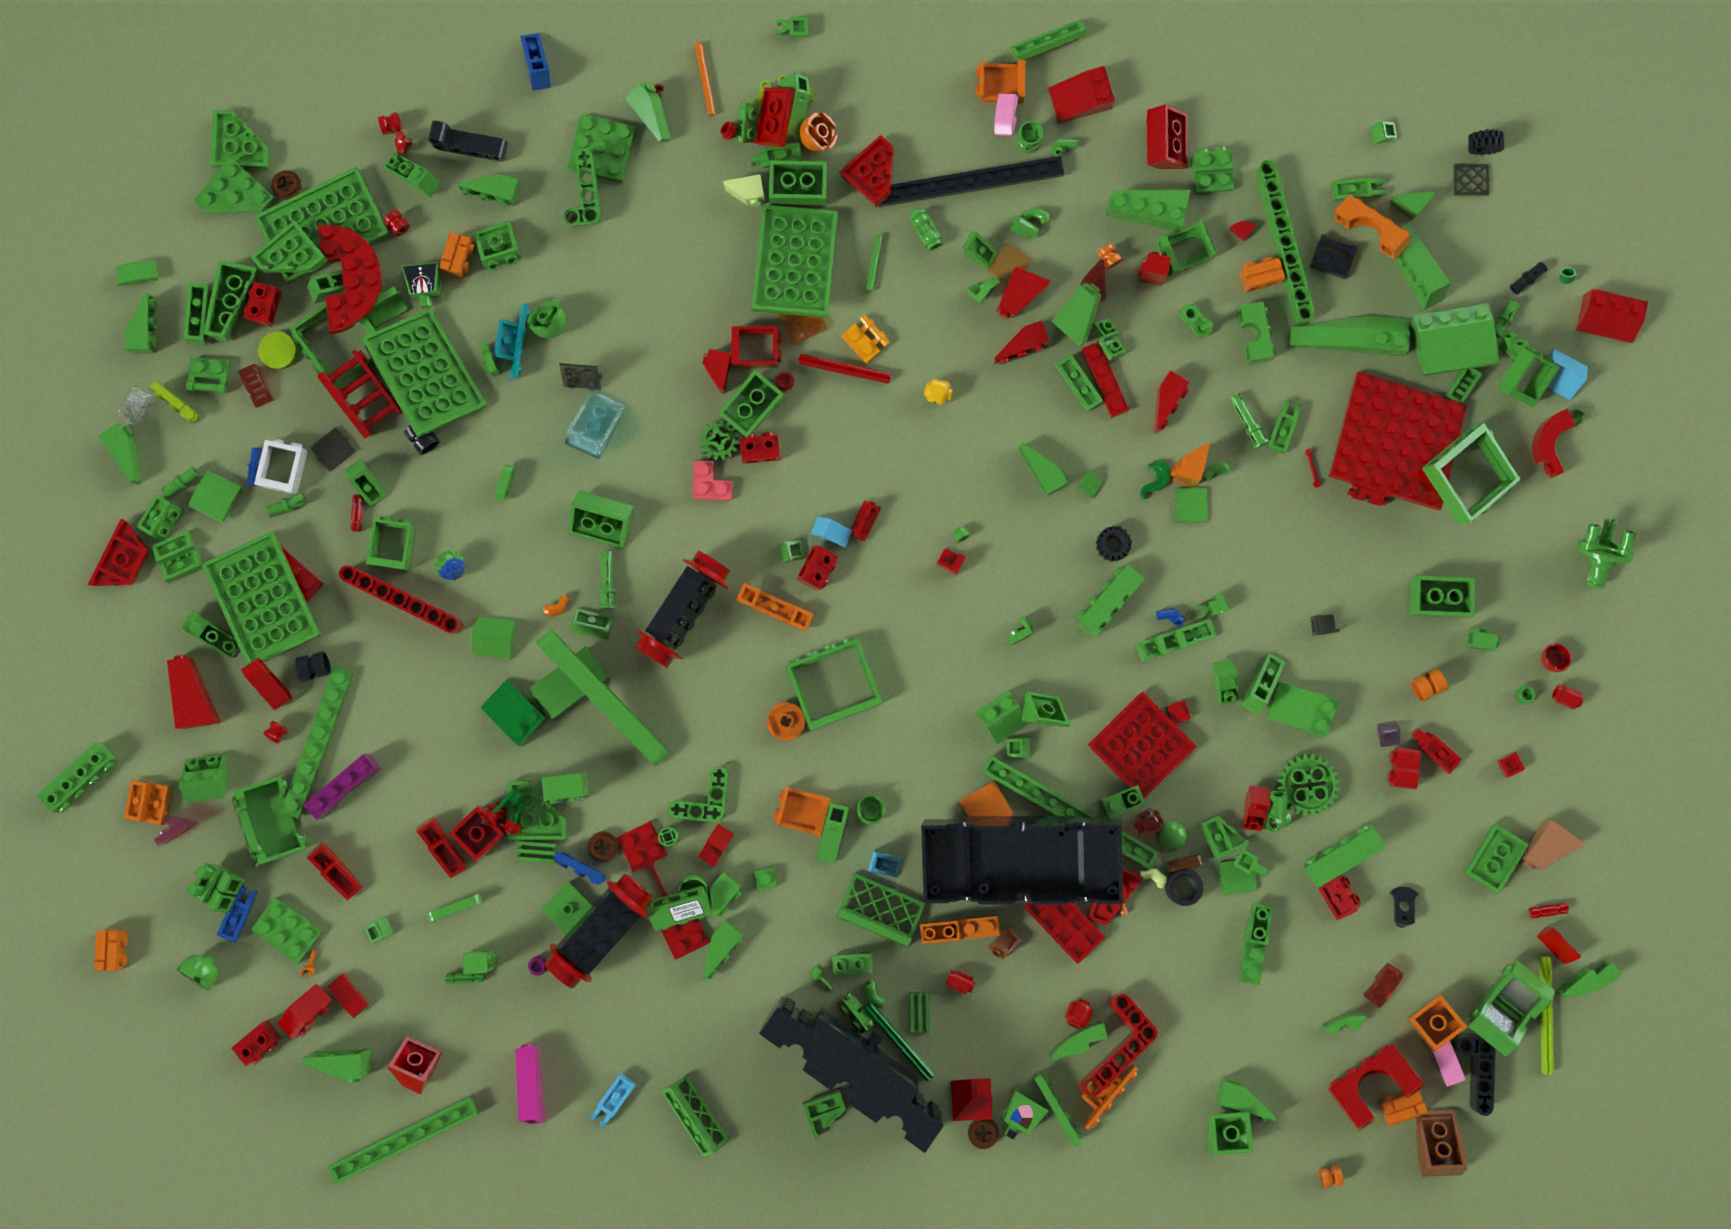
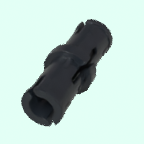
(1519, 285)

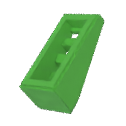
(1457, 381)

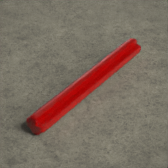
(844, 368)

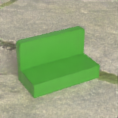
(387, 307)

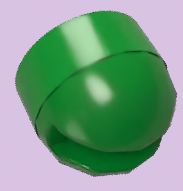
(1567, 275)

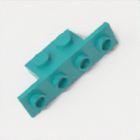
(510, 340)

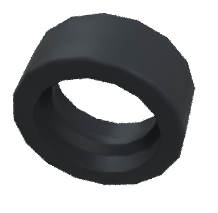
(1198, 887)

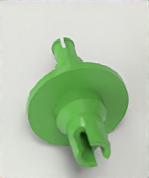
(1604, 551)

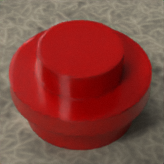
(728, 130)
(785, 381)

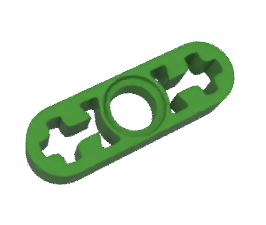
(454, 907)

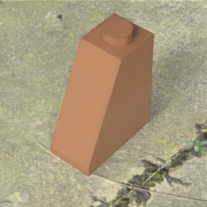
(1549, 845)

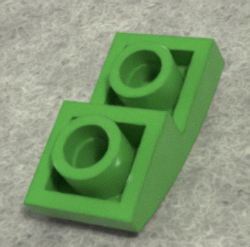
(136, 271)
(1106, 335)
(1351, 1021)

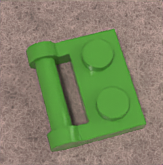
(208, 369)

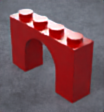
(1387, 1062)

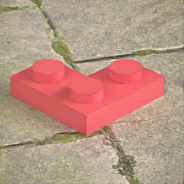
(705, 487)

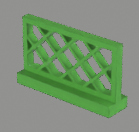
(875, 926)

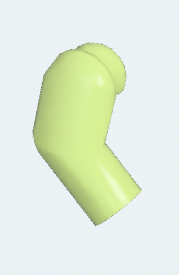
(1155, 875)

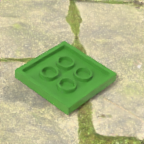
(609, 144)

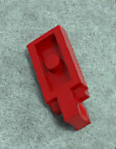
(1436, 750)

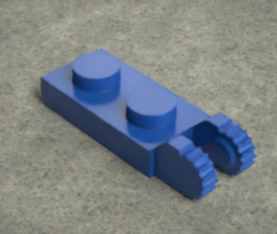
(581, 868)
(237, 915)

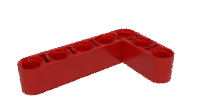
(1123, 1047)

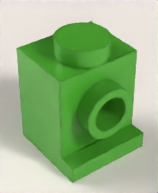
(1482, 640)

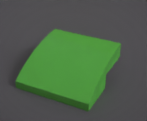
(215, 496)
(177, 556)

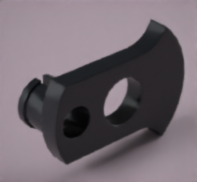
(1404, 894)

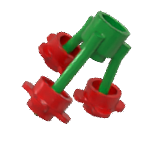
(498, 810)

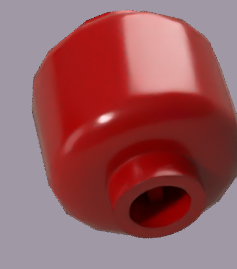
(1078, 1014)

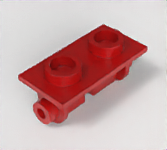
(1374, 497)
(864, 520)

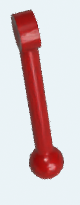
(1316, 483)

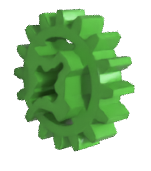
(710, 442)

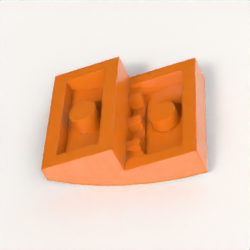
(148, 802)
(986, 802)

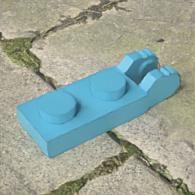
(614, 1098)

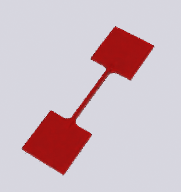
(643, 850)

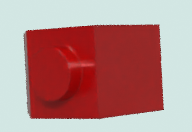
(718, 367)

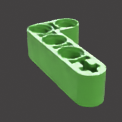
(584, 187)

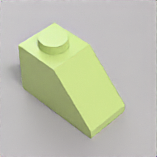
(746, 189)

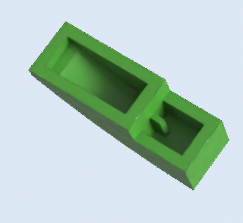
(1590, 980)
(1079, 1040)

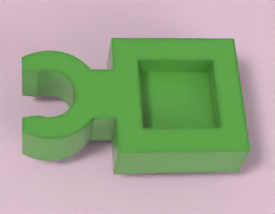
(797, 27)
(490, 364)

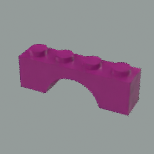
(354, 775)

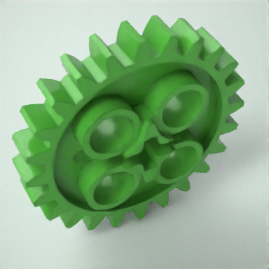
(1305, 767)

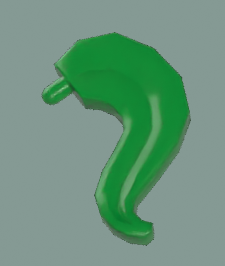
(1162, 478)

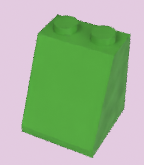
(1079, 313)

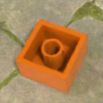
(1436, 1022)

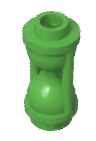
(930, 237)

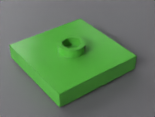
(567, 907)

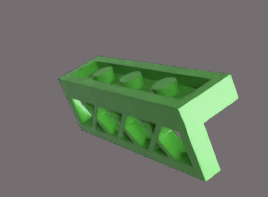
(692, 1123)

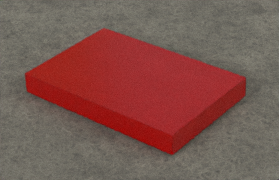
(774, 117)

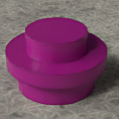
(537, 965)

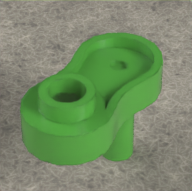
(1197, 322)

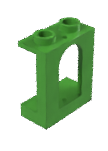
(1196, 231)

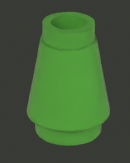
(1023, 227)

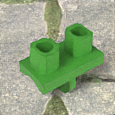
(1512, 345)

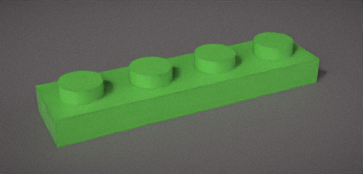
(1048, 40)
(1062, 1115)

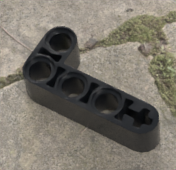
(466, 143)
(1477, 1075)

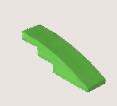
(1176, 640)

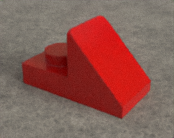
(715, 845)

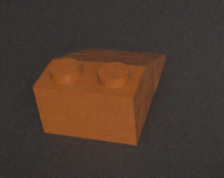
(1440, 1144)

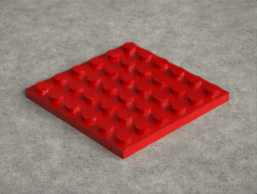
(1392, 436)

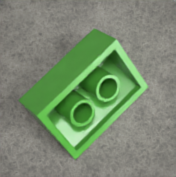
(600, 519)

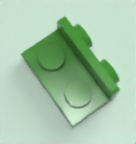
(159, 518)

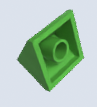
(493, 637)
(1044, 710)

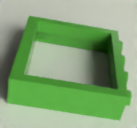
(310, 321)
(1496, 458)
(829, 651)

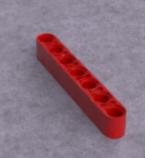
(392, 595)

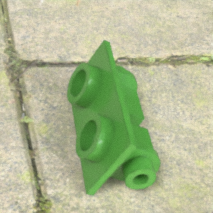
(747, 131)
(849, 1008)

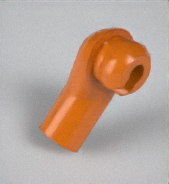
(556, 609)

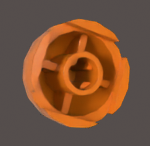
(818, 132)

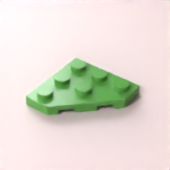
(236, 140)
(233, 191)
(289, 252)
(538, 817)

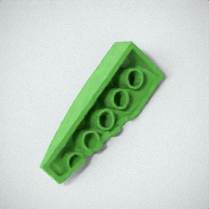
(1355, 334)

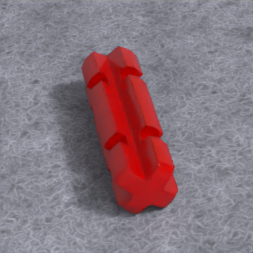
(357, 513)
(1548, 910)

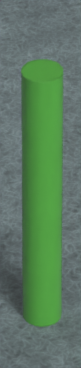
(874, 263)

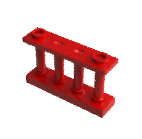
(341, 395)

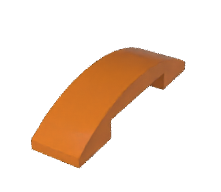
(774, 607)

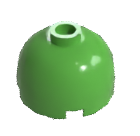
(548, 320)
(199, 970)

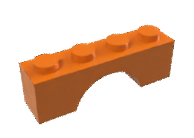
(1355, 213)

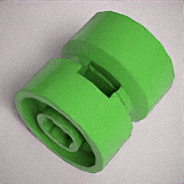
(1029, 136)

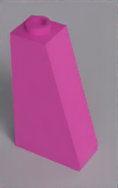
(529, 1085)

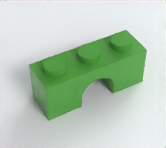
(1255, 317)

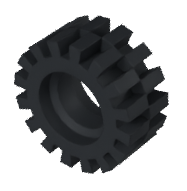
(1486, 142)
(1113, 532)

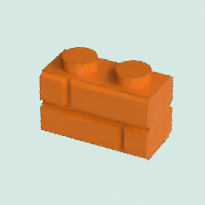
(457, 255)
(1262, 274)
(110, 950)
(1402, 1109)

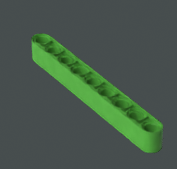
(1285, 233)
(603, 697)

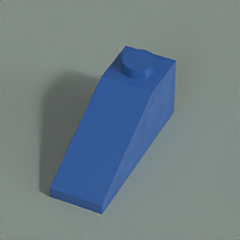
(535, 62)

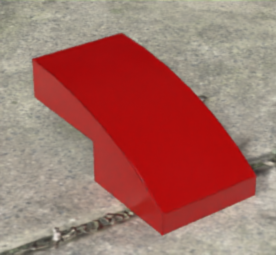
(348, 996)

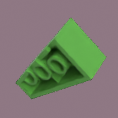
(1422, 272)

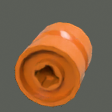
(1426, 686)

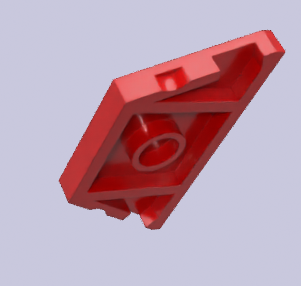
(120, 559)

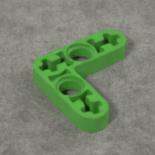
(712, 803)

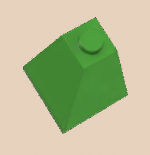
(1229, 1133)

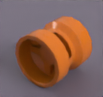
(1109, 255)
(1330, 1177)

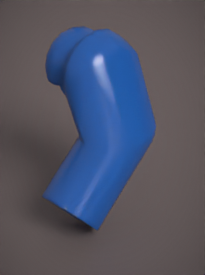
(1172, 615)

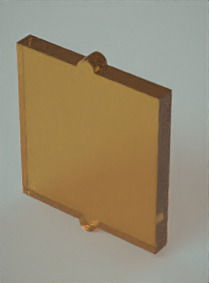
(1006, 261)

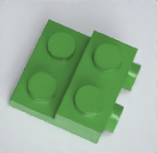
(1212, 170)
(497, 246)

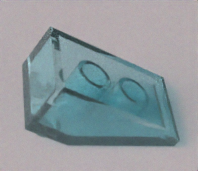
(594, 424)

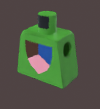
(1022, 1114)

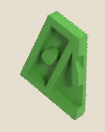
(1221, 837)
(823, 1111)

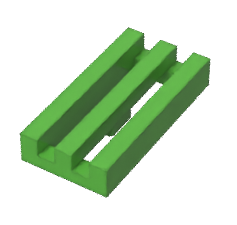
(534, 859)
(927, 997)

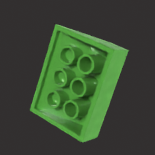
(1454, 339)

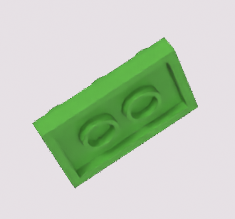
(1496, 858)
(287, 930)

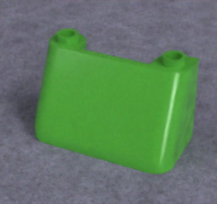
(265, 829)

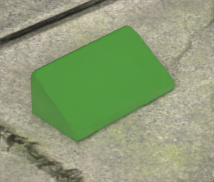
(591, 624)

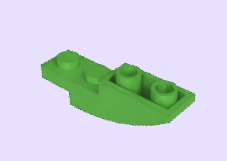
(1254, 944)

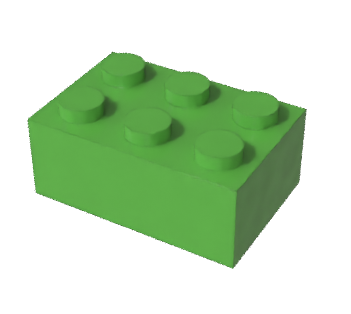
(798, 182)
(1442, 597)

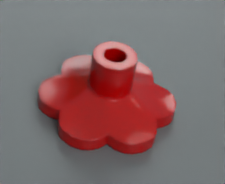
(401, 142)

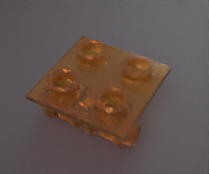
(802, 327)

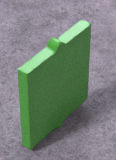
(1191, 505)
(1235, 880)

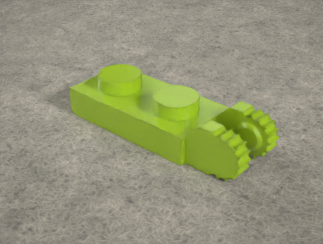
(175, 402)

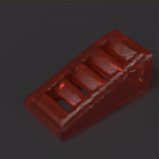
(243, 373)

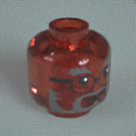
(1149, 822)

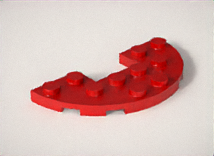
(360, 276)

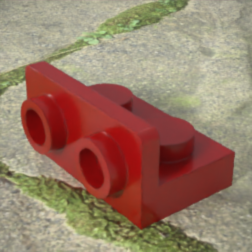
(1340, 897)

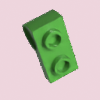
(852, 963)

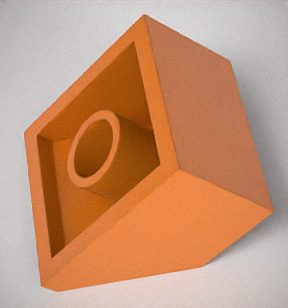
(1191, 466)

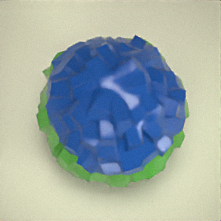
(450, 565)

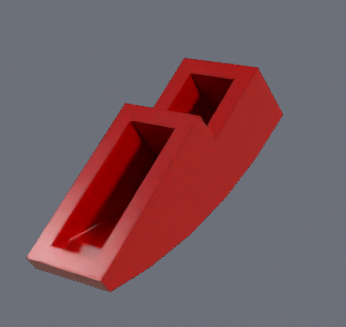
(441, 847)
(334, 870)

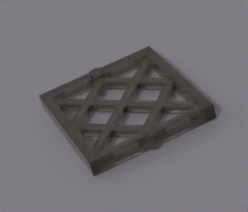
(1477, 173)

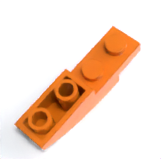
(960, 929)

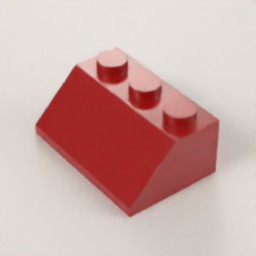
(1167, 138)
(1611, 315)

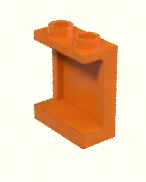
(1000, 79)
(802, 811)

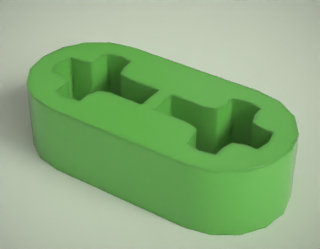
(505, 482)

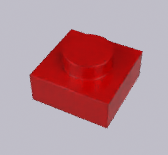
(1178, 712)
(1510, 764)

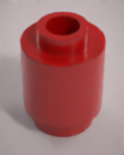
(1567, 697)
(960, 982)

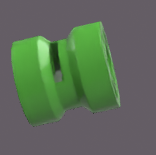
(671, 835)

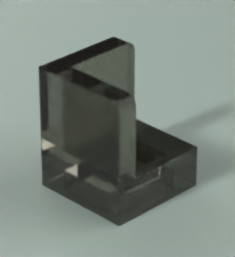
(1323, 625)

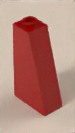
(189, 695)

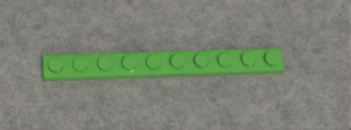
(1060, 806)

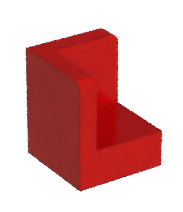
(950, 561)

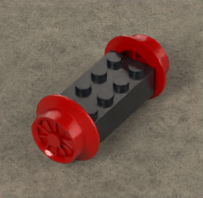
(682, 608)
(598, 931)

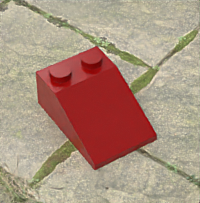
(1082, 95)

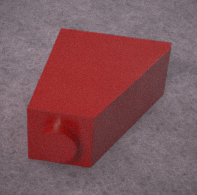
(1020, 291)

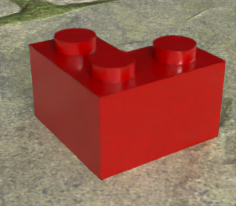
(302, 1012)

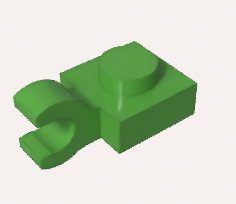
(1247, 863)

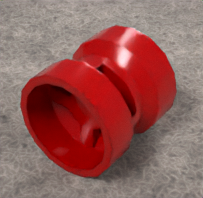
(390, 123)
(397, 224)

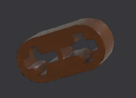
(1185, 862)

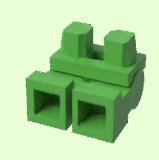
(215, 887)

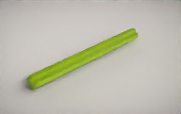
(1547, 1055)

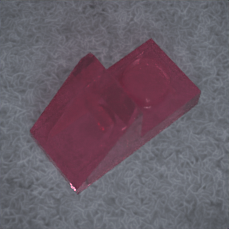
(177, 825)

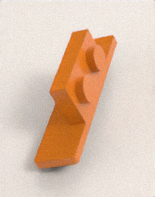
(1103, 1101)

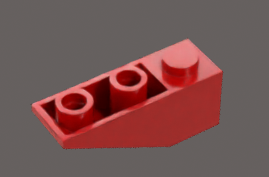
(1026, 340)
(1167, 397)

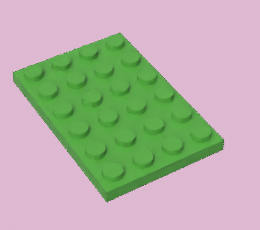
(336, 202)
(794, 261)
(423, 372)
(261, 599)

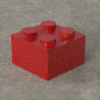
(477, 837)

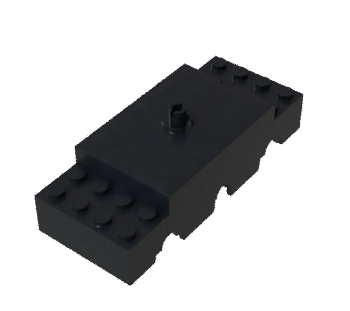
(1022, 860)
(842, 1055)

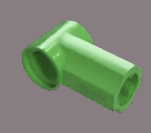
(1278, 817)

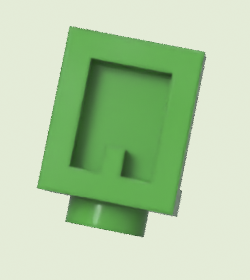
(982, 292)
(1018, 634)

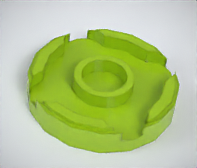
(277, 350)

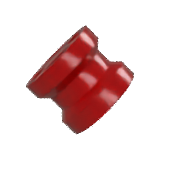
(275, 732)

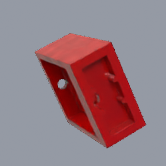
(736, 331)

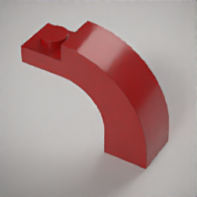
(1544, 441)

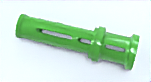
(1252, 428)
(606, 557)

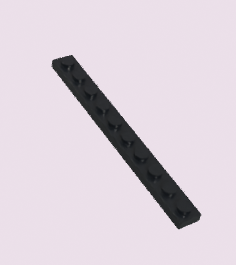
(974, 180)

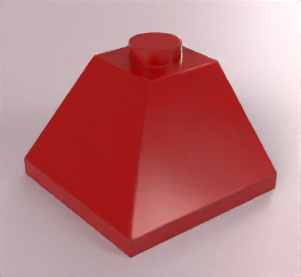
(414, 1064)
(971, 1099)

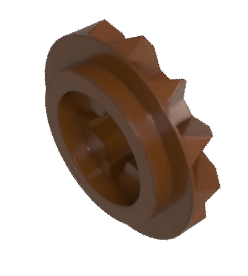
(279, 181)
(595, 841)
(991, 1137)

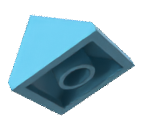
(1568, 377)

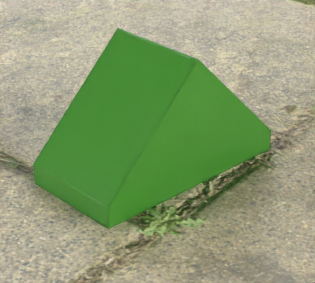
(1411, 203)

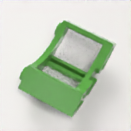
(1509, 1006)

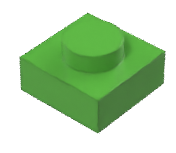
(765, 878)

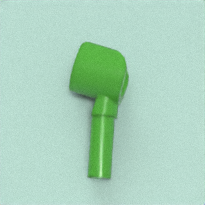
(816, 974)

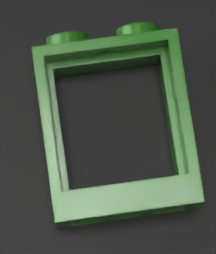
(1538, 383)
(373, 549)

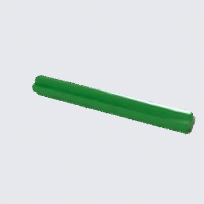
(899, 1041)

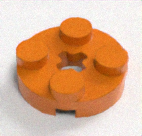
(776, 716)

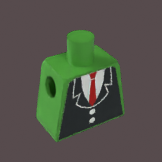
(423, 282)

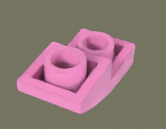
(1004, 116)
(1449, 1065)

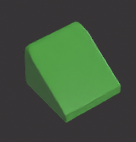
(1384, 132)
(1090, 484)
(792, 551)
(1018, 747)
(378, 930)

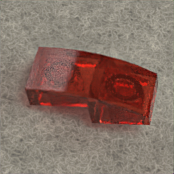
(1384, 985)

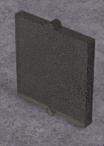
(332, 449)

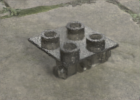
(580, 376)

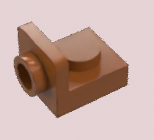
(1005, 943)

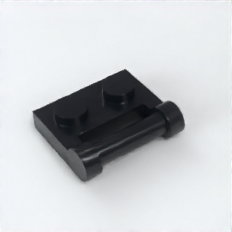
(1331, 262)

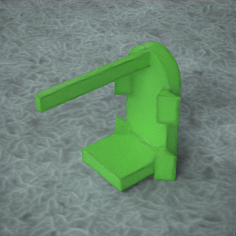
(1578, 416)

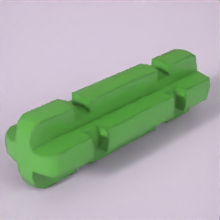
(460, 978)

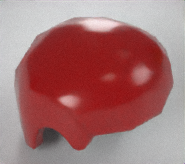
(1556, 658)

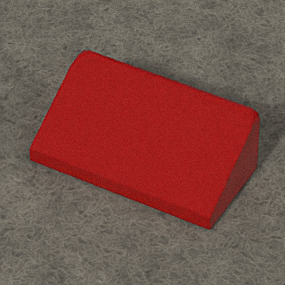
(1558, 945)

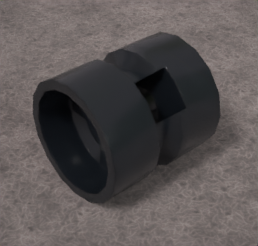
(424, 443)
(316, 665)

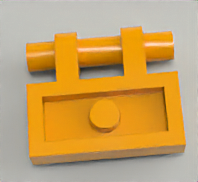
(860, 343)

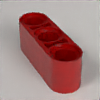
(266, 683)

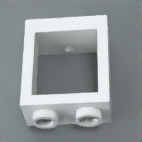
(297, 469)

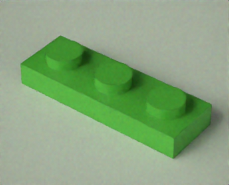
(1078, 383)

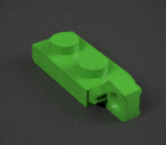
(791, 152)

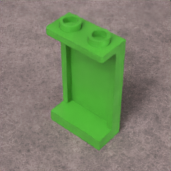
(559, 692)

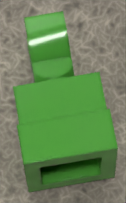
(1216, 606)

